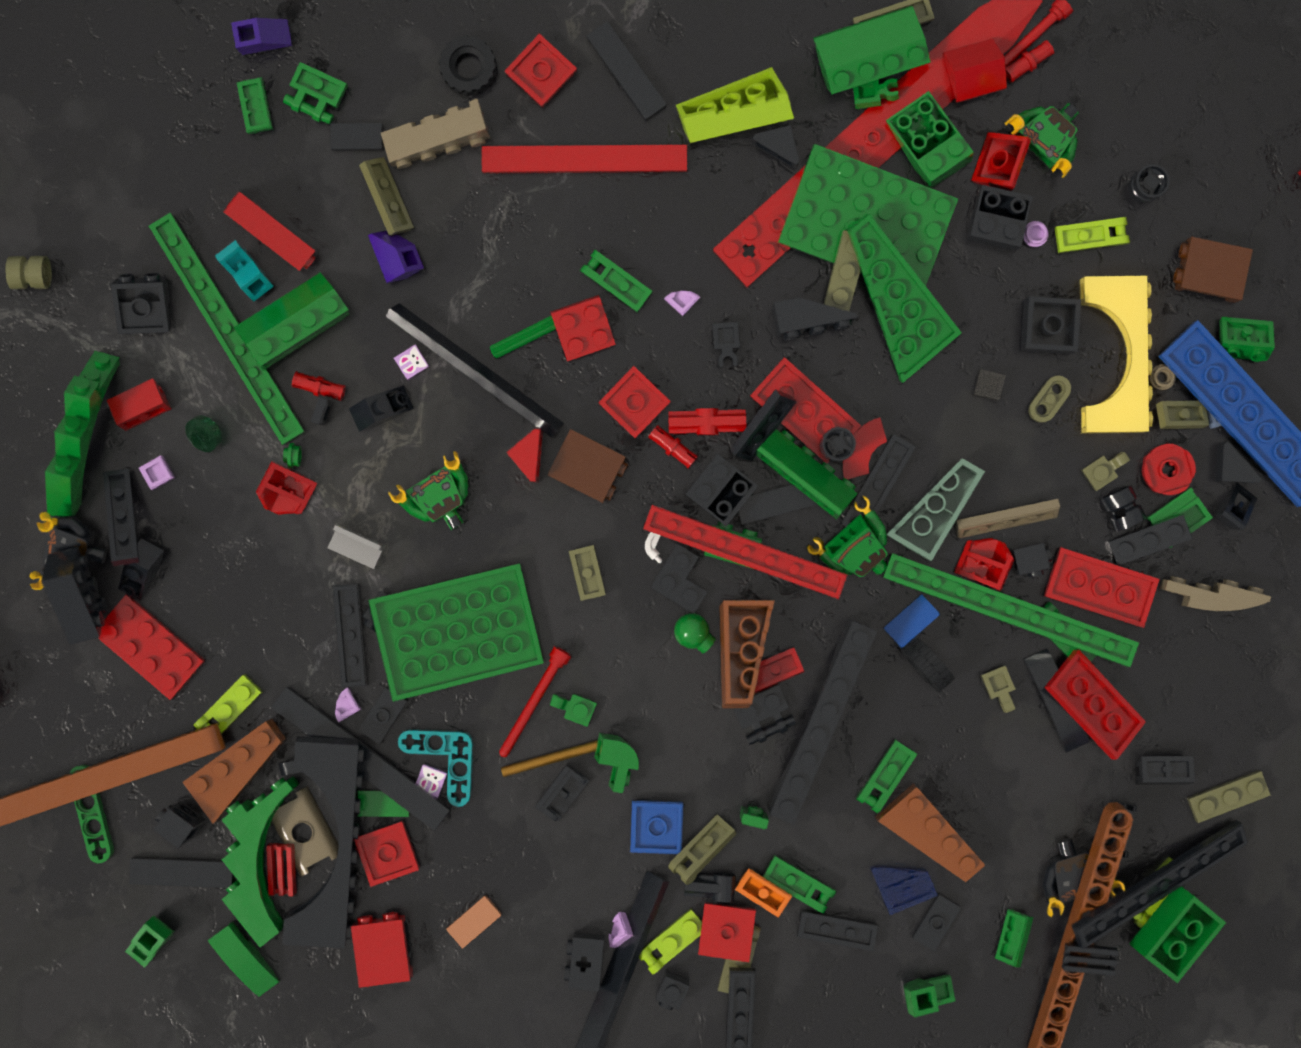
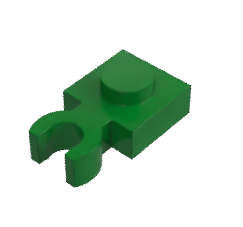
(871, 93)

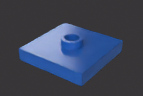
(656, 827)

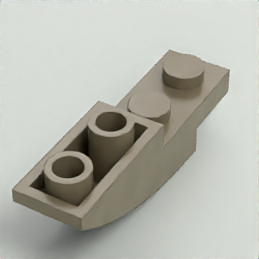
(1223, 597)

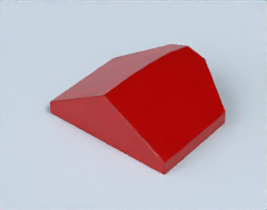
(284, 490)
(985, 562)

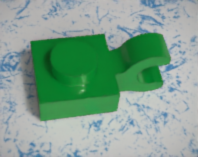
(577, 708)

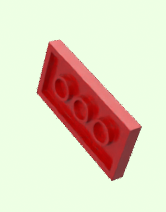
(813, 411)
(1101, 587)
(149, 647)
(1095, 704)

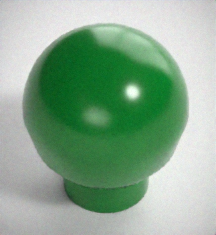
(693, 632)

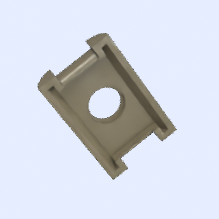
(306, 810)

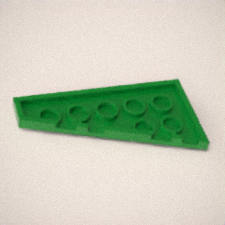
(907, 311)

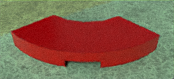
(867, 440)

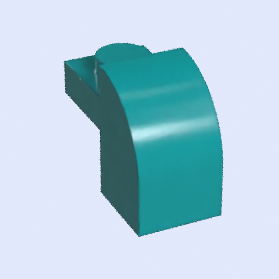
(244, 270)

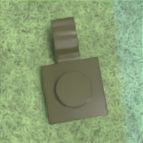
(1102, 471)
(999, 684)

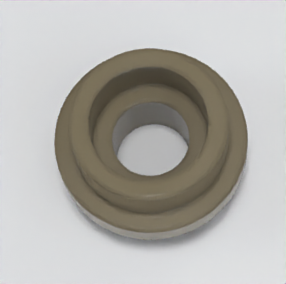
(1170, 377)

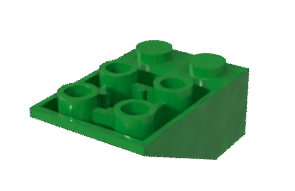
(930, 140)

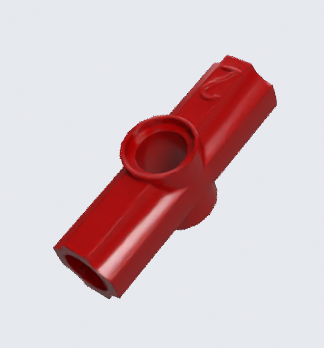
(707, 421)

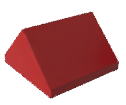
(976, 70)
(1001, 160)
(528, 454)

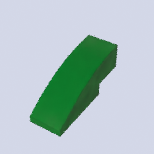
(243, 959)

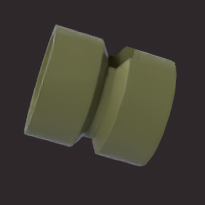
(25, 272)

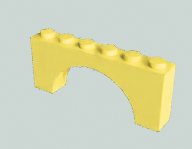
(1127, 305)

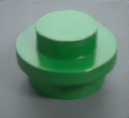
(292, 455)

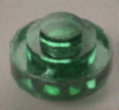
(203, 433)

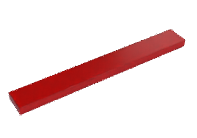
(584, 158)
(745, 551)

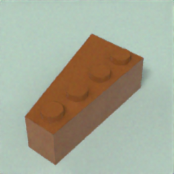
(742, 643)
(226, 776)
(926, 829)

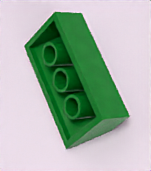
(871, 50)
(292, 321)
(806, 473)

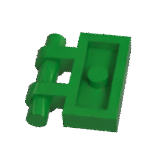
(319, 86)

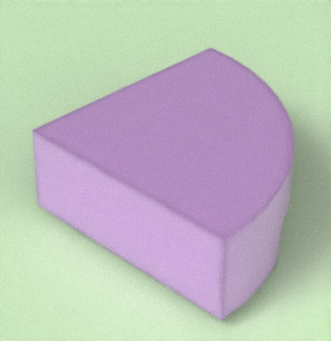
(682, 300)
(346, 705)
(621, 930)

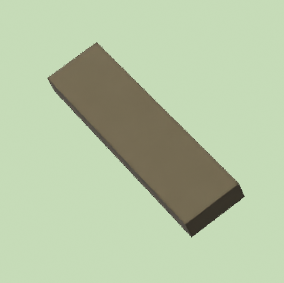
(1007, 518)

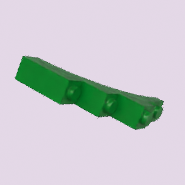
(73, 434)
(249, 895)

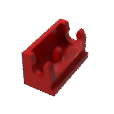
(138, 404)

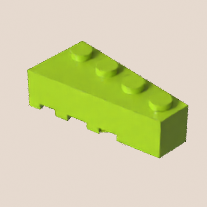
(736, 107)

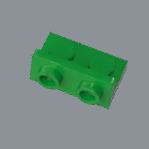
(1247, 338)

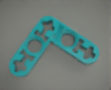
(448, 748)

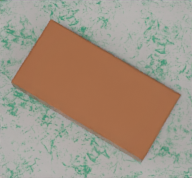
(474, 921)

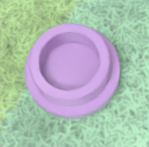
(1035, 234)

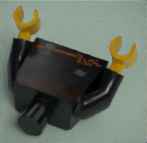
(63, 534)
(1064, 876)

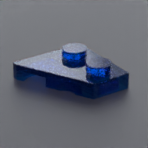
(903, 887)

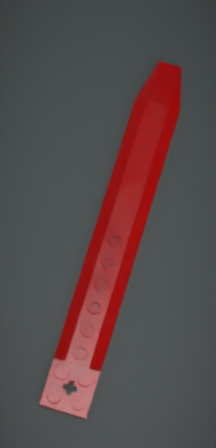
(869, 136)

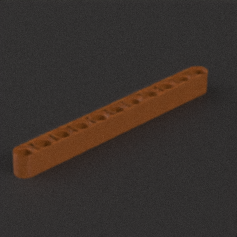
(111, 773)
(1083, 902)

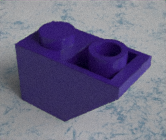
(261, 35)
(395, 256)

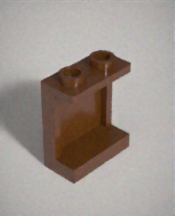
(1213, 268)
(588, 466)

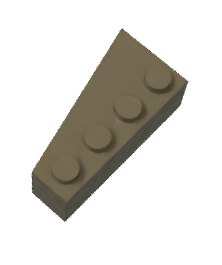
(436, 135)

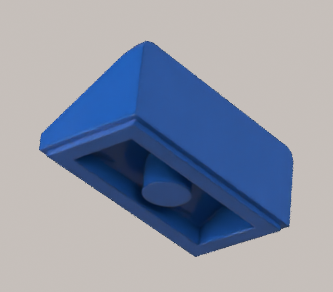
(911, 621)

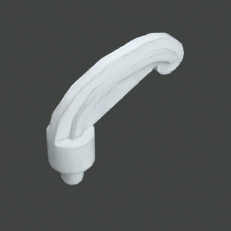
(650, 545)

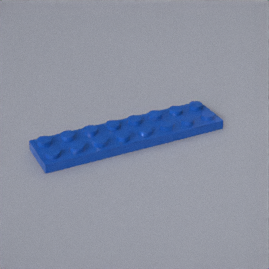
(1238, 406)

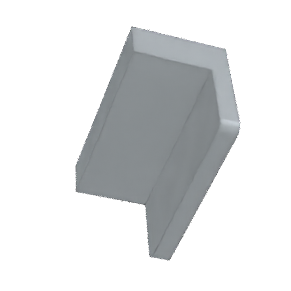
(356, 546)

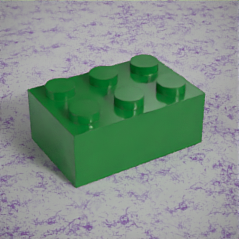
(1177, 933)

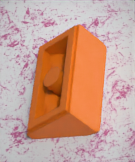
(763, 892)

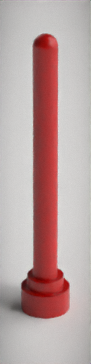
(1060, 10)
(558, 660)

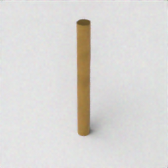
(549, 758)

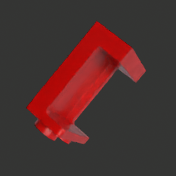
(381, 950)

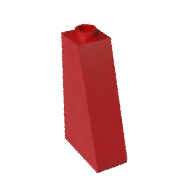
(270, 231)

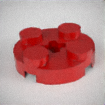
(1181, 476)

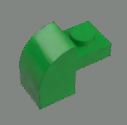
(617, 753)
(149, 941)
(926, 995)

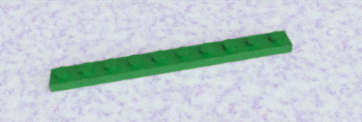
(222, 323)
(1011, 610)

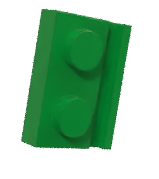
(1185, 503)

